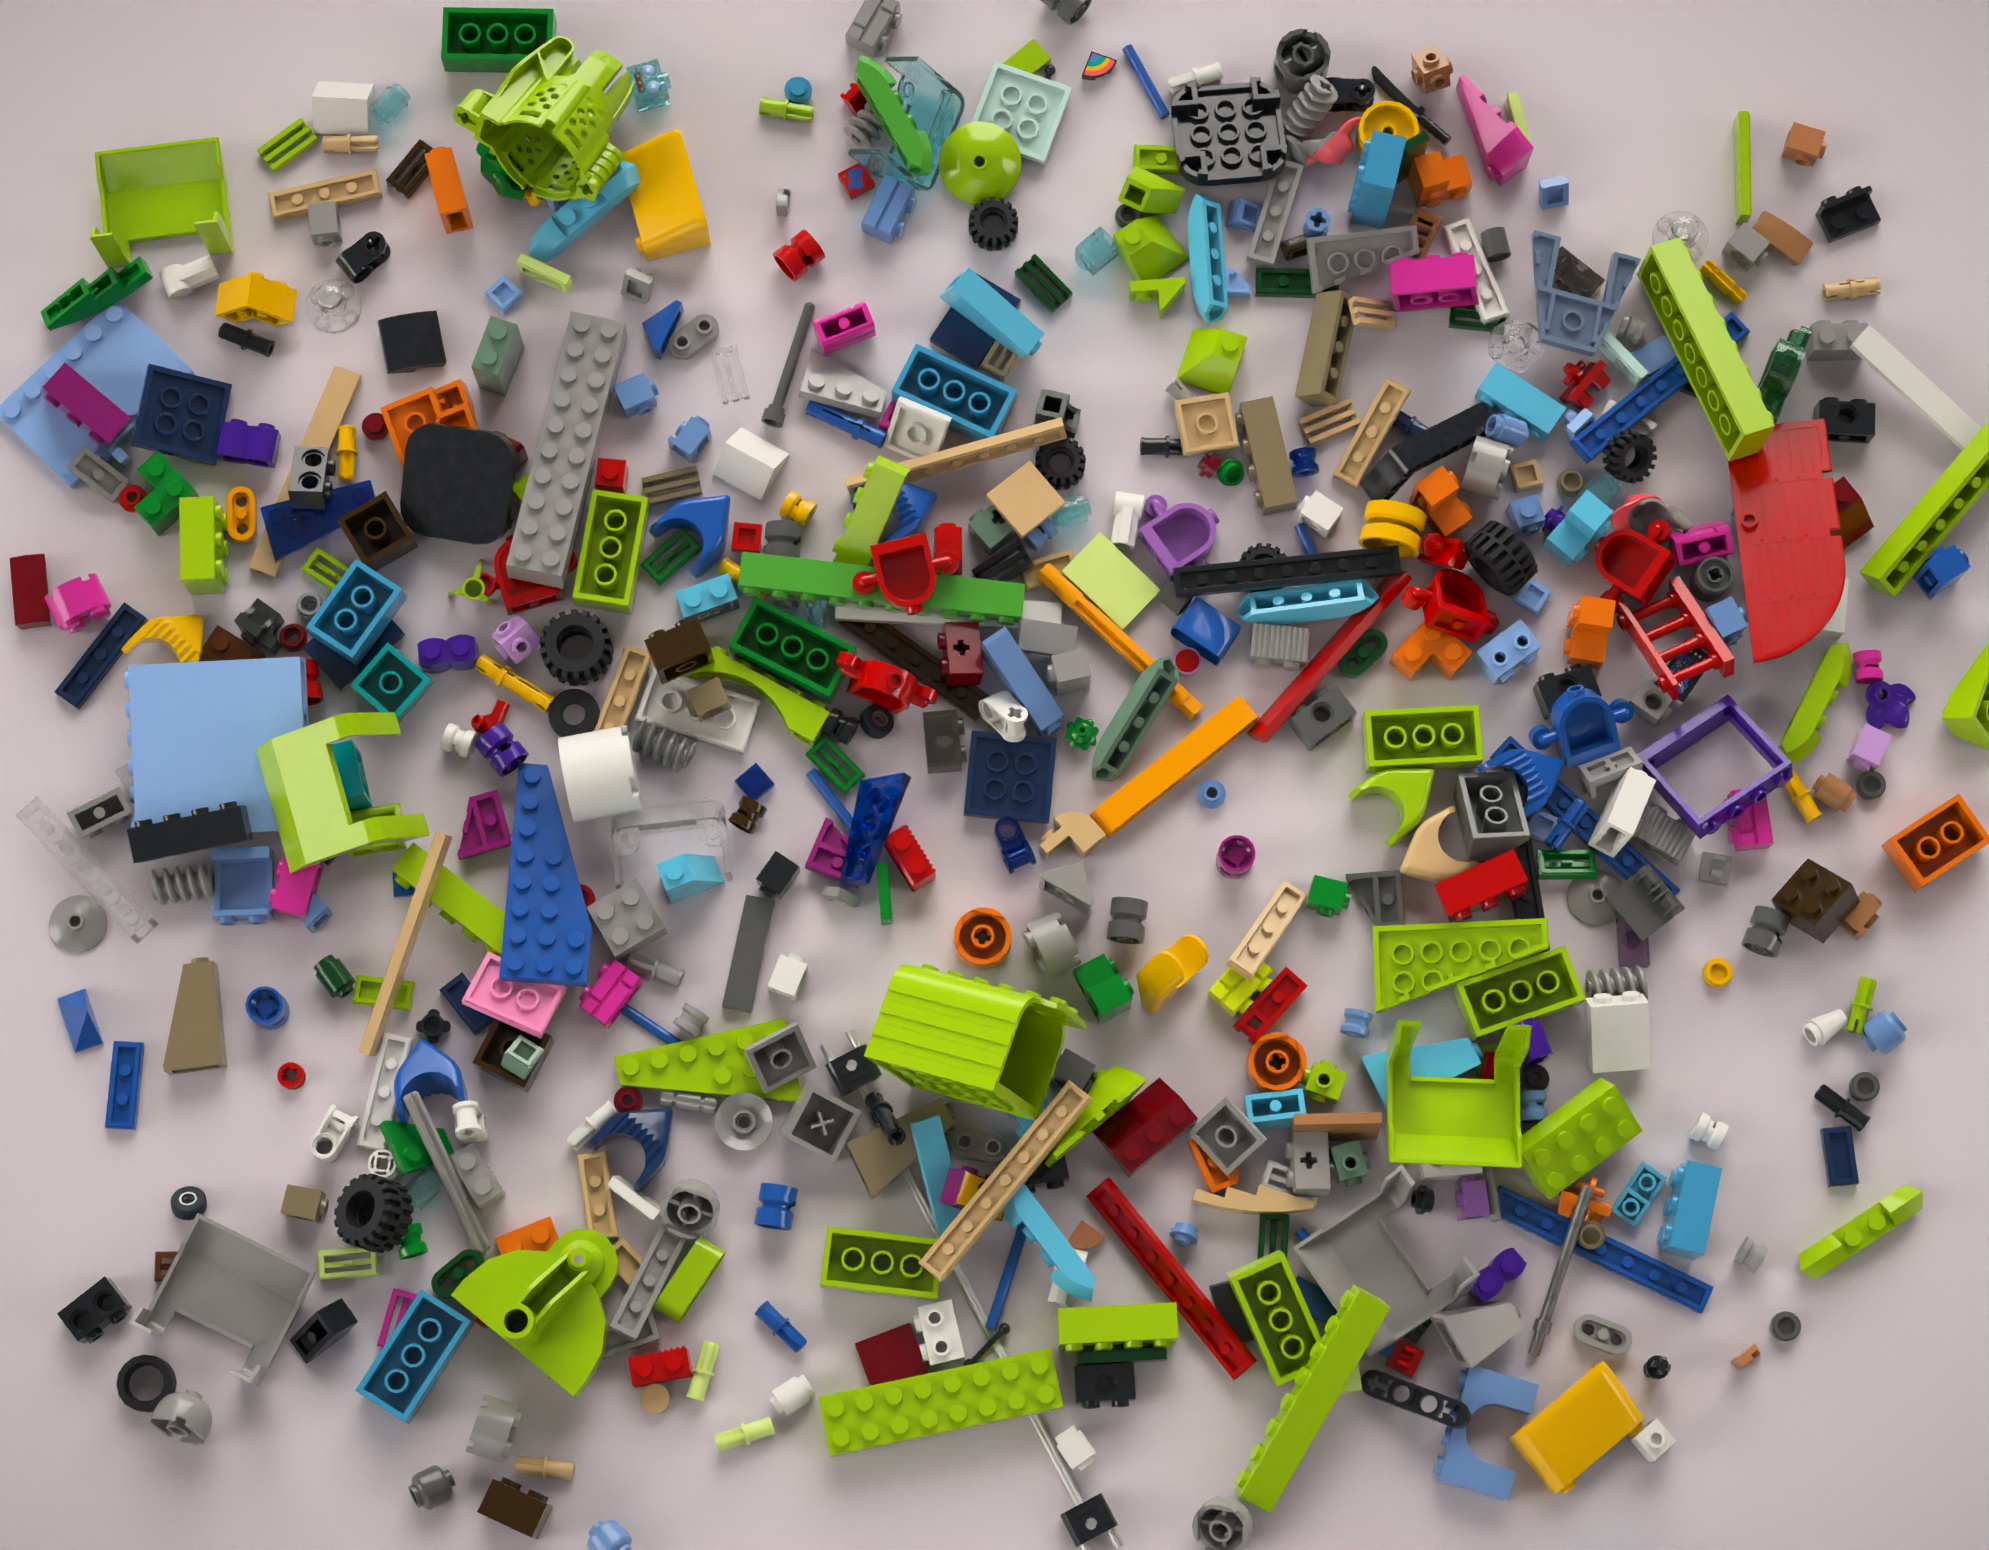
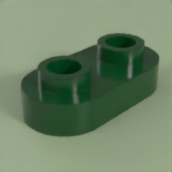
(1362, 654)
(456, 1271)

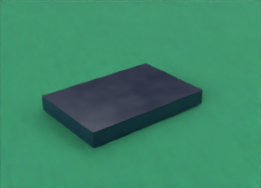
(964, 338)
(340, 669)

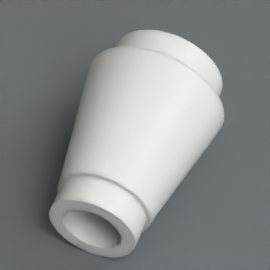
(1822, 1028)

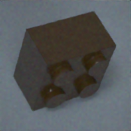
(377, 532)
(679, 650)
(1816, 900)
(496, 1044)
(515, 1508)

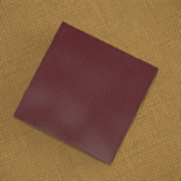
(891, 1355)

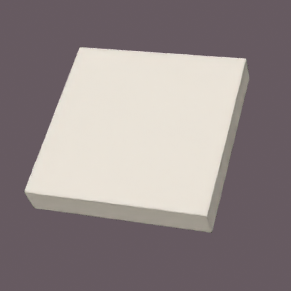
(916, 429)

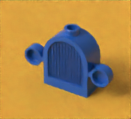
(1582, 726)

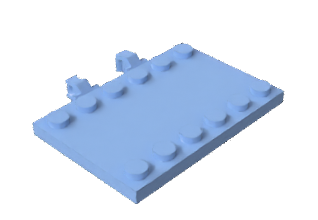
(113, 358)

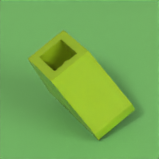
(1150, 193)

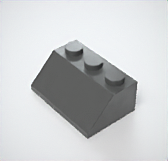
(1490, 813)

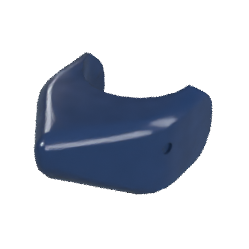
(648, 1128)

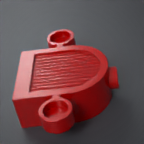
(1634, 562)
(905, 572)
(519, 594)
(1453, 605)
(884, 684)

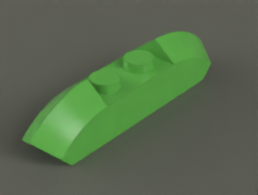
(910, 144)

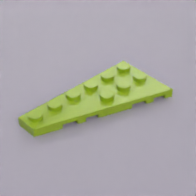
(1433, 956)
(704, 1065)

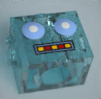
(649, 85)

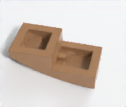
(1783, 238)

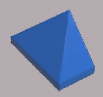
(662, 326)
(80, 1020)

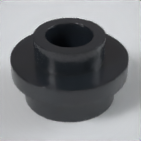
(1525, 1080)
(1422, 1200)

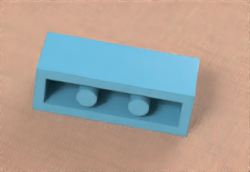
(1519, 399)

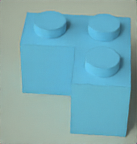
(1583, 524)

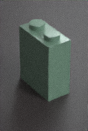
(497, 356)

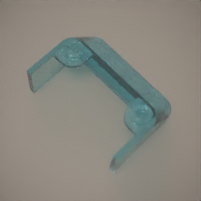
(935, 109)

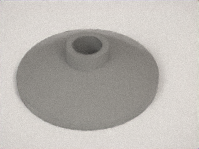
(1583, 904)
(87, 933)
(744, 1106)

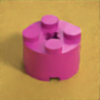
(78, 602)

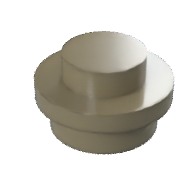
(1570, 483)
(1591, 1234)

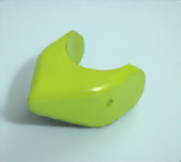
(1406, 789)

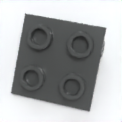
(1645, 902)

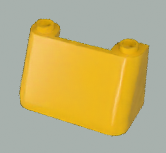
(666, 199)
(1578, 1428)

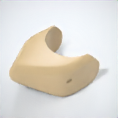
(1425, 856)

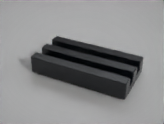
(977, 571)

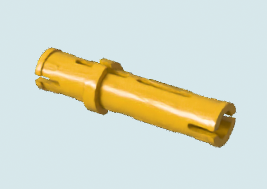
(507, 678)

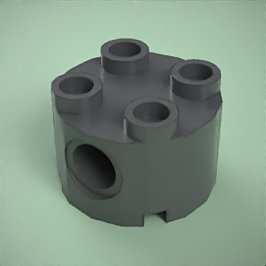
(1299, 57)

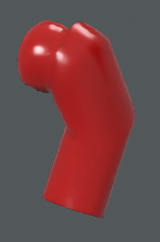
(484, 723)

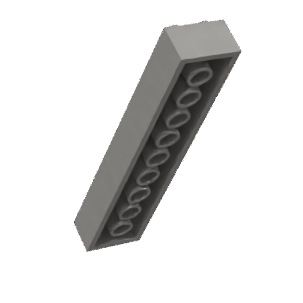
(566, 450)

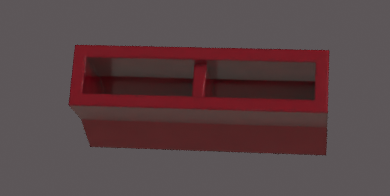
(29, 590)

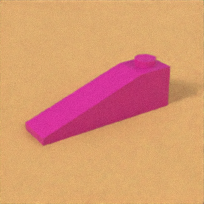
(1499, 143)

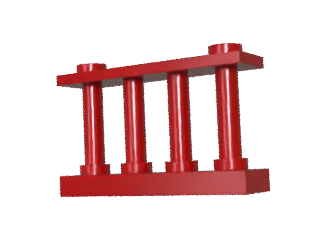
(1690, 617)

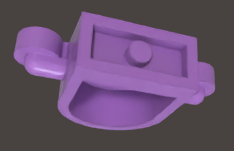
(1178, 535)

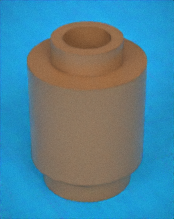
(1834, 792)

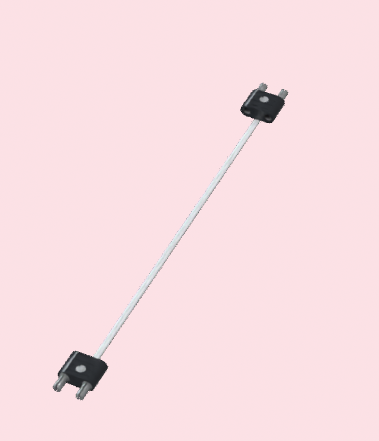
(1087, 1518)

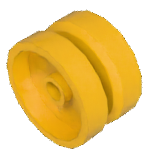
(1387, 118)
(1392, 525)

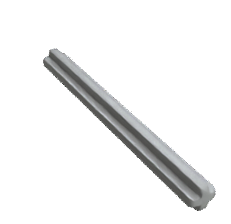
(446, 1171)

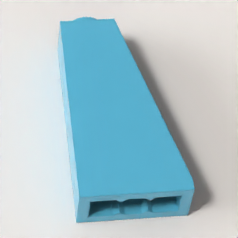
(992, 313)
(1439, 1059)

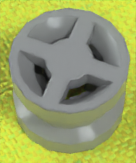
(1631, 329)
(691, 1020)
(1750, 1255)

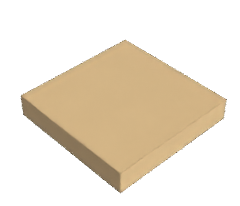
(1206, 424)
(1025, 499)

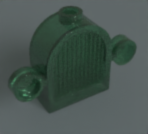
(1783, 369)

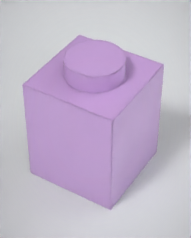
(1868, 748)

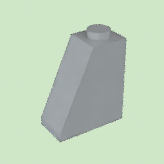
(1477, 1329)

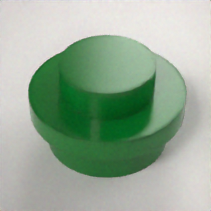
(1230, 472)

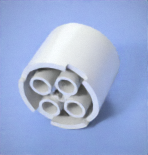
(600, 773)

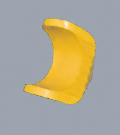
(178, 633)
(1170, 971)

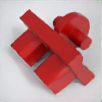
(1591, 375)
(1443, 551)

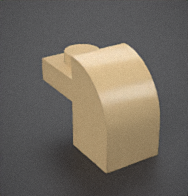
(1077, 829)

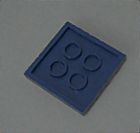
(181, 414)
(1010, 777)

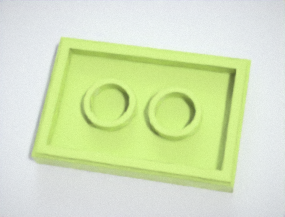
(1110, 581)

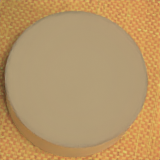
(655, 1398)

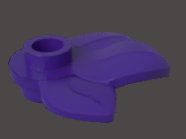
(1891, 708)

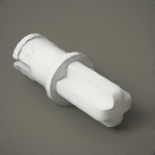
(1201, 76)
(591, 1126)

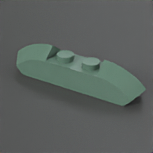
(1134, 719)

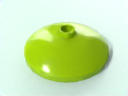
(997, 174)

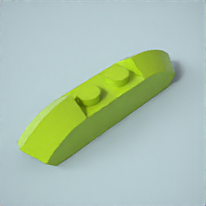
(1832, 672)
(1860, 1231)

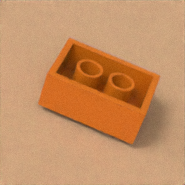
(1936, 843)

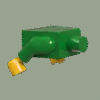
(501, 181)

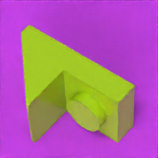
(1164, 290)

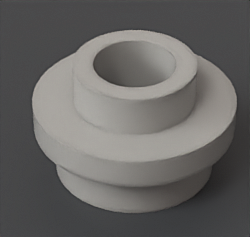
(304, 600)

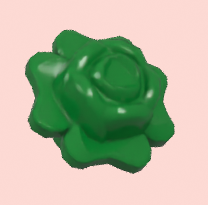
(1081, 733)

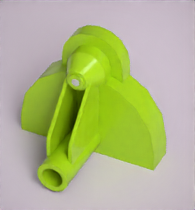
(549, 1304)

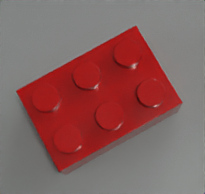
(1482, 887)

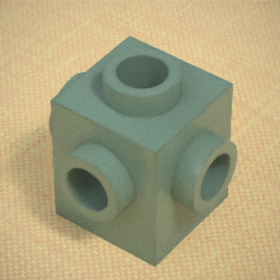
(1351, 1153)

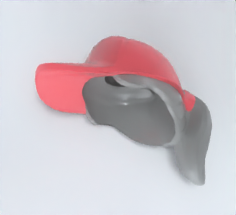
(1326, 150)
(1642, 509)

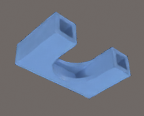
(1459, 1464)

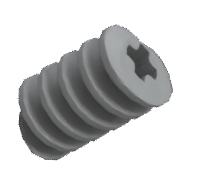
(1311, 107)
(864, 127)
(663, 747)
(182, 884)
(1616, 982)

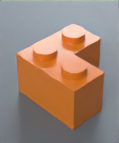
(1438, 179)
(1439, 501)
(1590, 625)
(1431, 646)

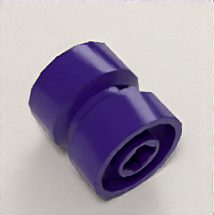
(496, 741)

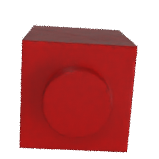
(611, 475)

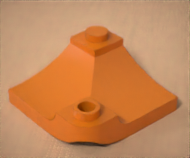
(445, 404)

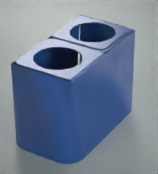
(1206, 630)

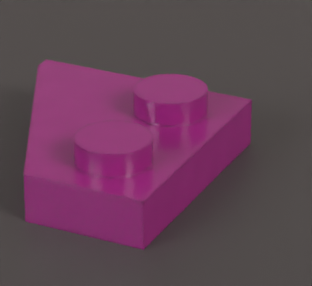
(484, 826)
(828, 852)

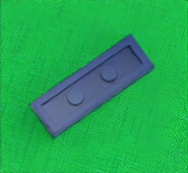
(124, 1085)

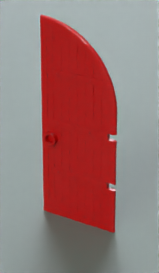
(1784, 538)

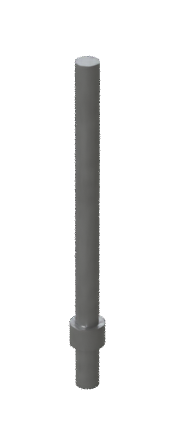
(1542, 1324)

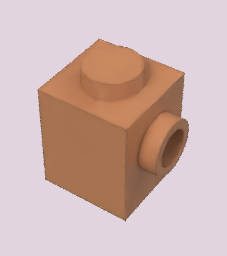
(1804, 145)

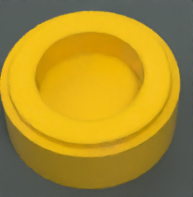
(1717, 972)

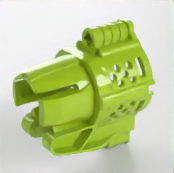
(560, 109)

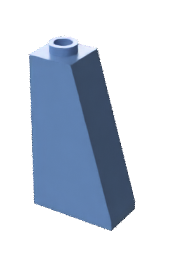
(1022, 681)

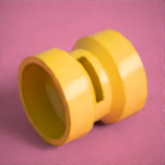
(798, 509)

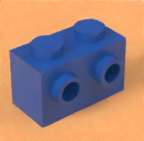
(1942, 570)

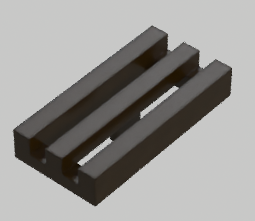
(421, 176)

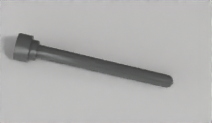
(774, 414)

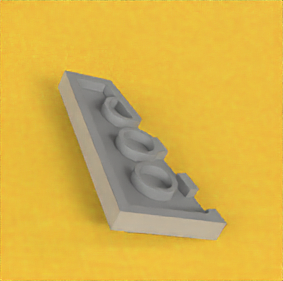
(1349, 255)

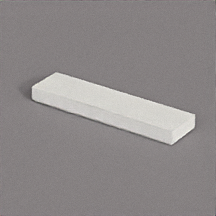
(1462, 238)
(381, 1097)

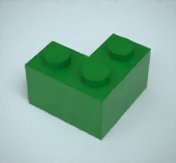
(161, 506)
(1103, 988)

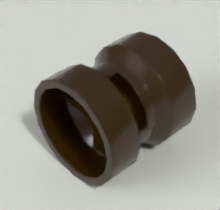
(747, 815)

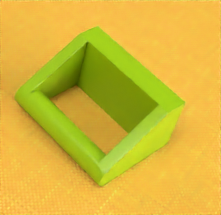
(362, 814)

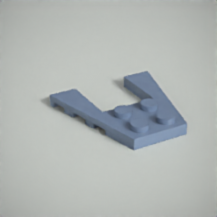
(1568, 318)

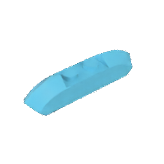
(581, 214)
(1207, 258)
(1307, 602)
(1071, 1271)

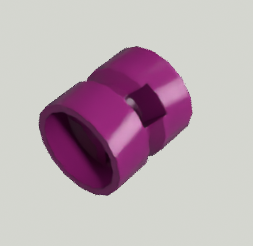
(1235, 857)

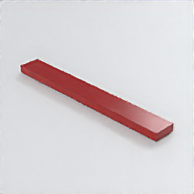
(1326, 659)
(1171, 1278)

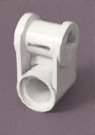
(1005, 715)
(469, 1123)
(334, 1132)

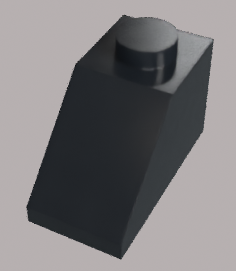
(323, 1330)

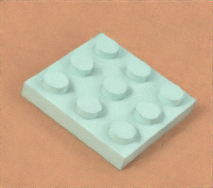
(1024, 107)

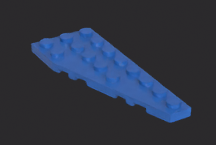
(545, 908)

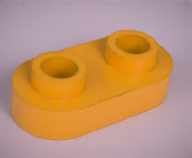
(241, 516)

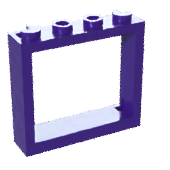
(1694, 730)

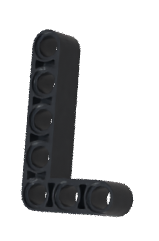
(1423, 450)

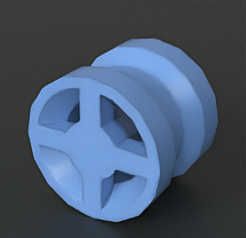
(1356, 1023)

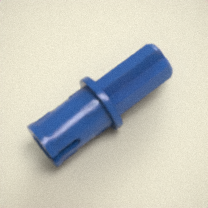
(1567, 824)
(781, 1326)

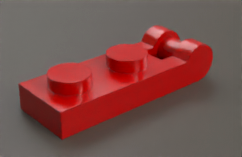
(1271, 1004)

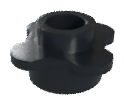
(425, 1026)

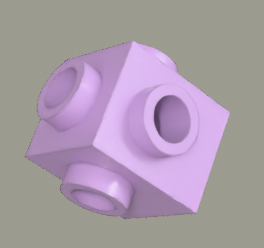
(515, 639)

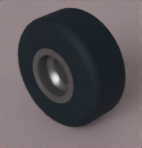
(869, 724)
(190, 1210)

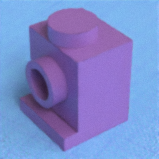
(1472, 1198)

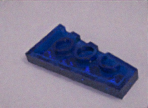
(296, 528)
(872, 820)

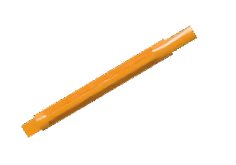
(1112, 634)

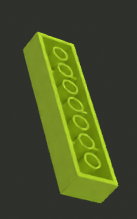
(1705, 349)
(940, 1402)

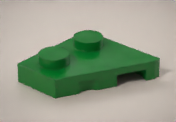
(408, 1146)

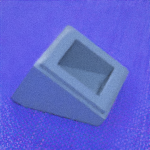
(1243, 214)
(317, 913)

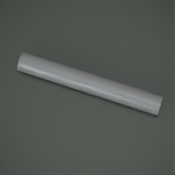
(1489, 1176)

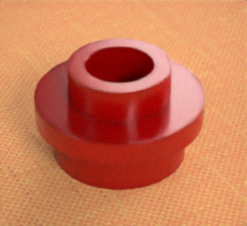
(126, 492)

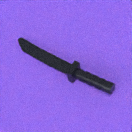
(1397, 96)

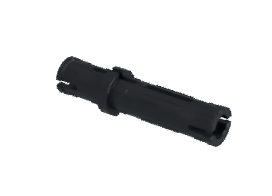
(882, 1114)

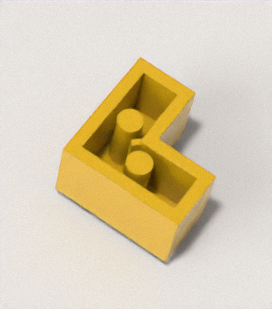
(256, 299)

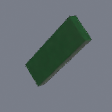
(1413, 148)
(1285, 283)
(1121, 1356)

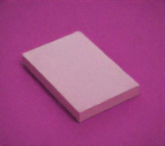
(514, 1003)

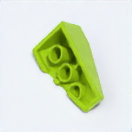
(1968, 704)
(1109, 1094)

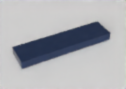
(100, 656)

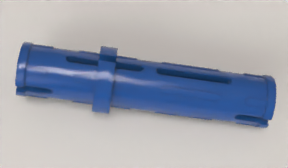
(856, 427)

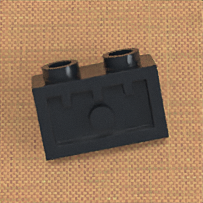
(1847, 213)

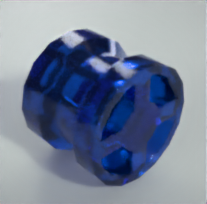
(1304, 462)

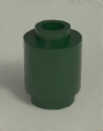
(334, 977)

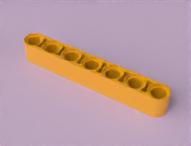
(1174, 766)

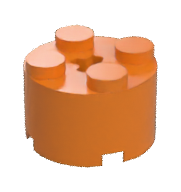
(992, 952)
(1285, 1050)

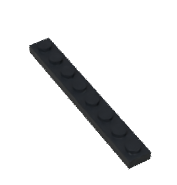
(1286, 571)

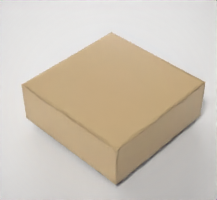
(1526, 475)

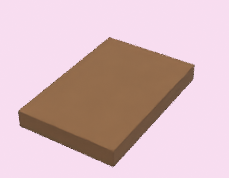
(1339, 1125)

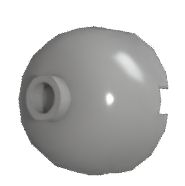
(690, 1208)
(184, 1416)
(1223, 1524)

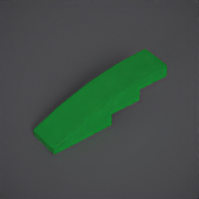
(90, 298)

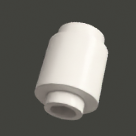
(792, 1395)
(1075, 1448)

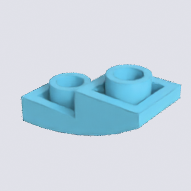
(1638, 1193)

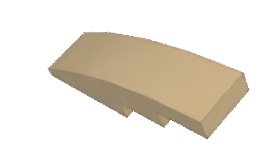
(1264, 1201)

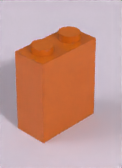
(448, 190)

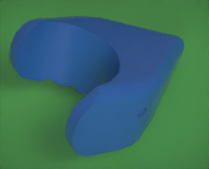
(911, 510)
(706, 518)
(1536, 771)
(428, 1073)

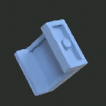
(243, 884)

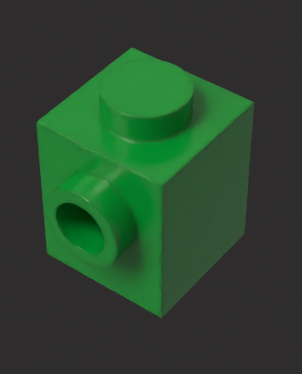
(1328, 896)

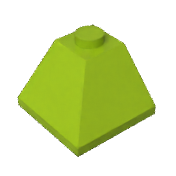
(1149, 248)
(1212, 359)

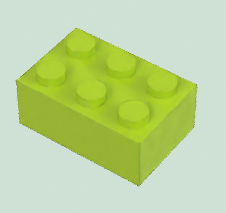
(203, 545)

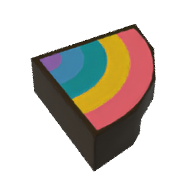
(1098, 66)

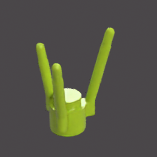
(473, 587)

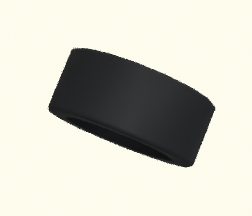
(128, 1369)

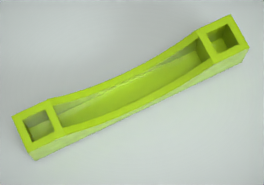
(801, 717)

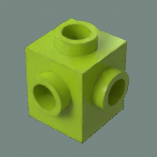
(1334, 1082)

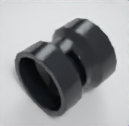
(840, 726)

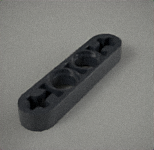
(1416, 1396)

